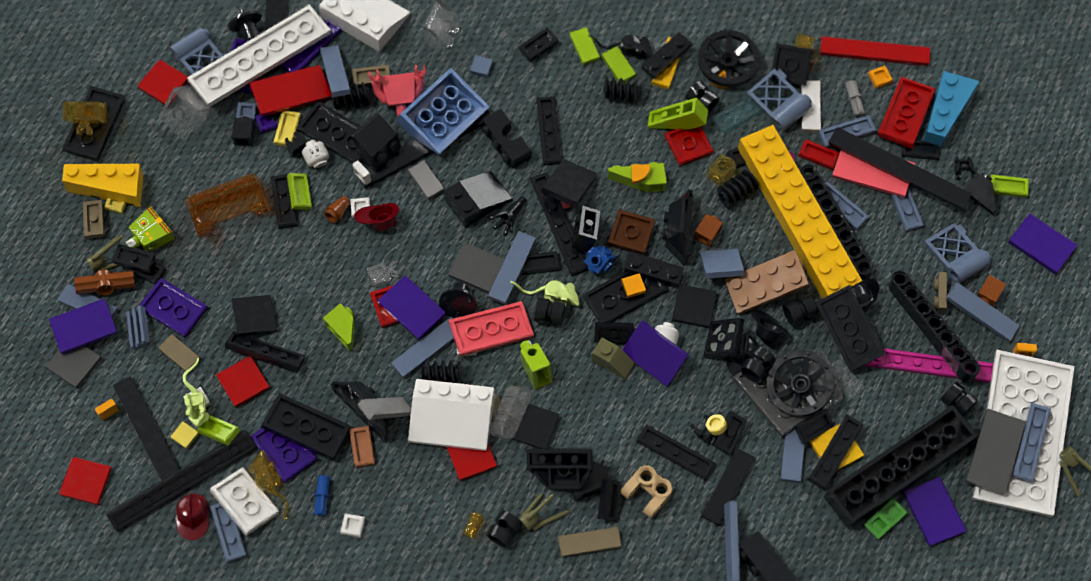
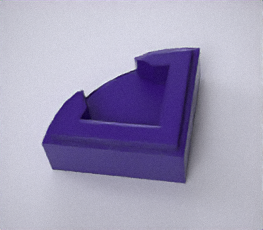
(265, 124)

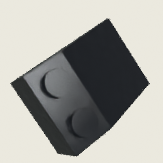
(476, 197)

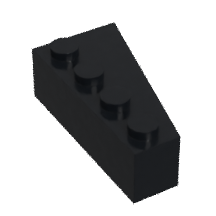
(762, 559)

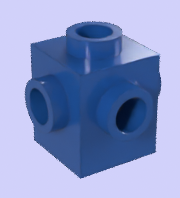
(604, 261)

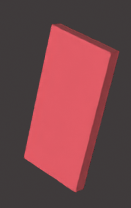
(860, 173)
(491, 328)

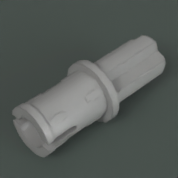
(855, 98)

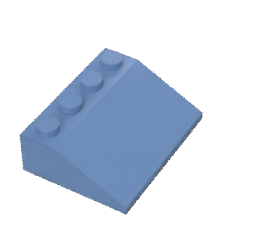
(442, 112)

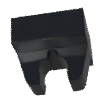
(296, 146)

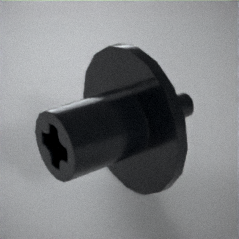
(246, 23)
(458, 301)

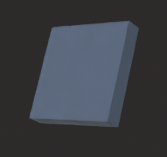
(721, 263)

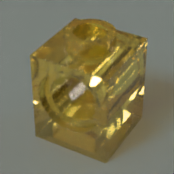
(717, 175)

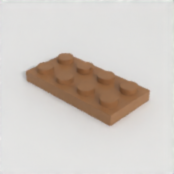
(767, 282)

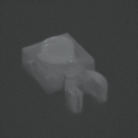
(380, 274)

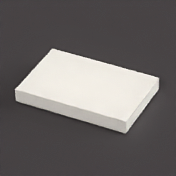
(244, 501)

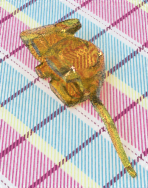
(266, 477)

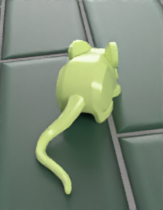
(556, 291)
(195, 402)

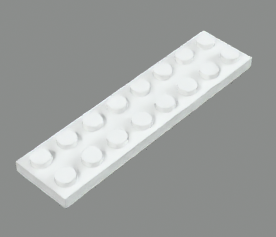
(258, 55)

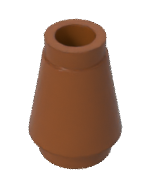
(337, 209)

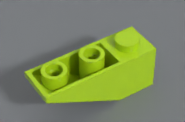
(652, 183)

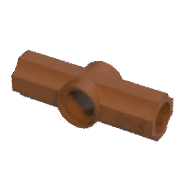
(104, 282)

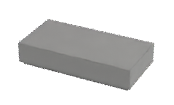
(426, 180)

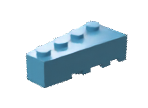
(950, 101)

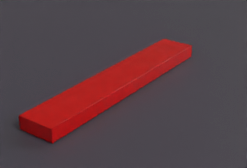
(875, 51)

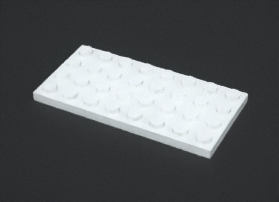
(1013, 387)

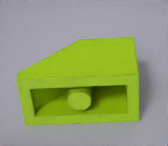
(341, 324)

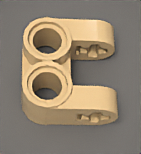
(650, 486)

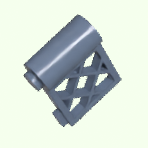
(191, 46)
(790, 109)
(968, 263)

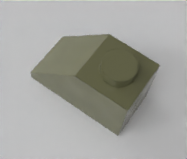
(612, 358)

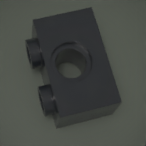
(585, 229)

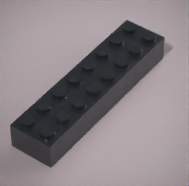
(900, 467)

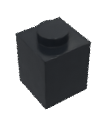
(243, 131)

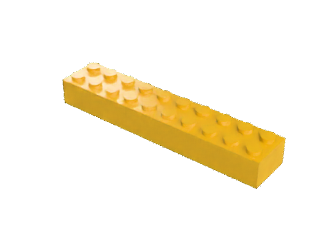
(798, 211)

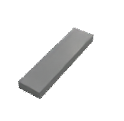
(385, 407)

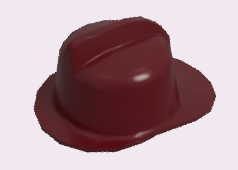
(378, 216)
(192, 516)

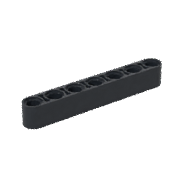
(834, 212)
(934, 335)

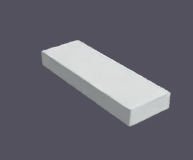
(811, 119)

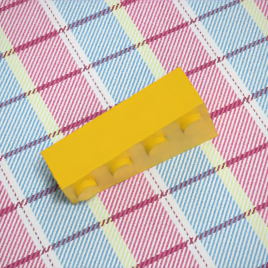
(105, 181)

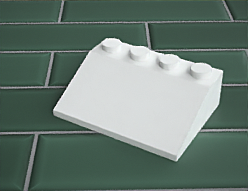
(366, 20)
(451, 414)

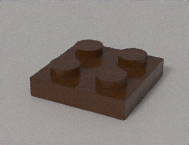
(631, 232)

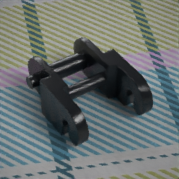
(970, 166)
(699, 433)

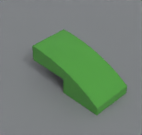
(885, 518)

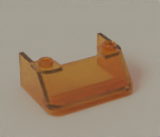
(226, 201)

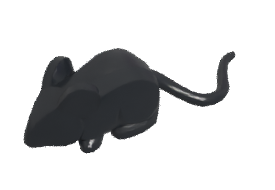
(630, 46)

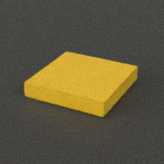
(821, 442)

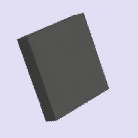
(74, 365)

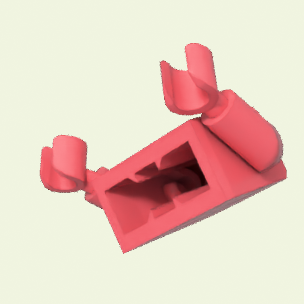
(398, 89)

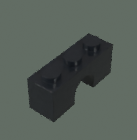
(513, 151)

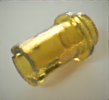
(473, 524)

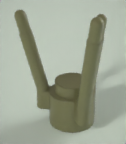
(97, 261)
(1072, 458)
(529, 517)

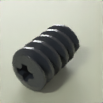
(622, 90)
(357, 94)
(737, 186)
(442, 372)

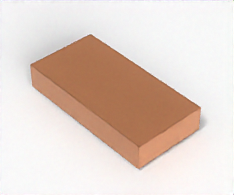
(362, 446)

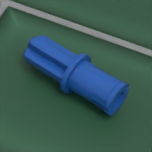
(321, 495)

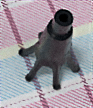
(509, 215)

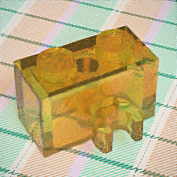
(84, 114)

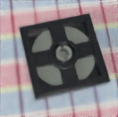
(724, 338)

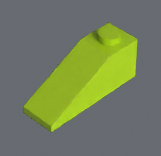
(682, 115)

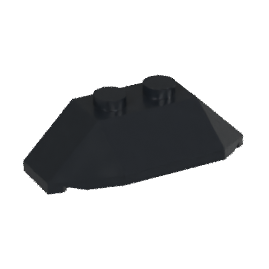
(678, 227)
(351, 394)
(561, 466)

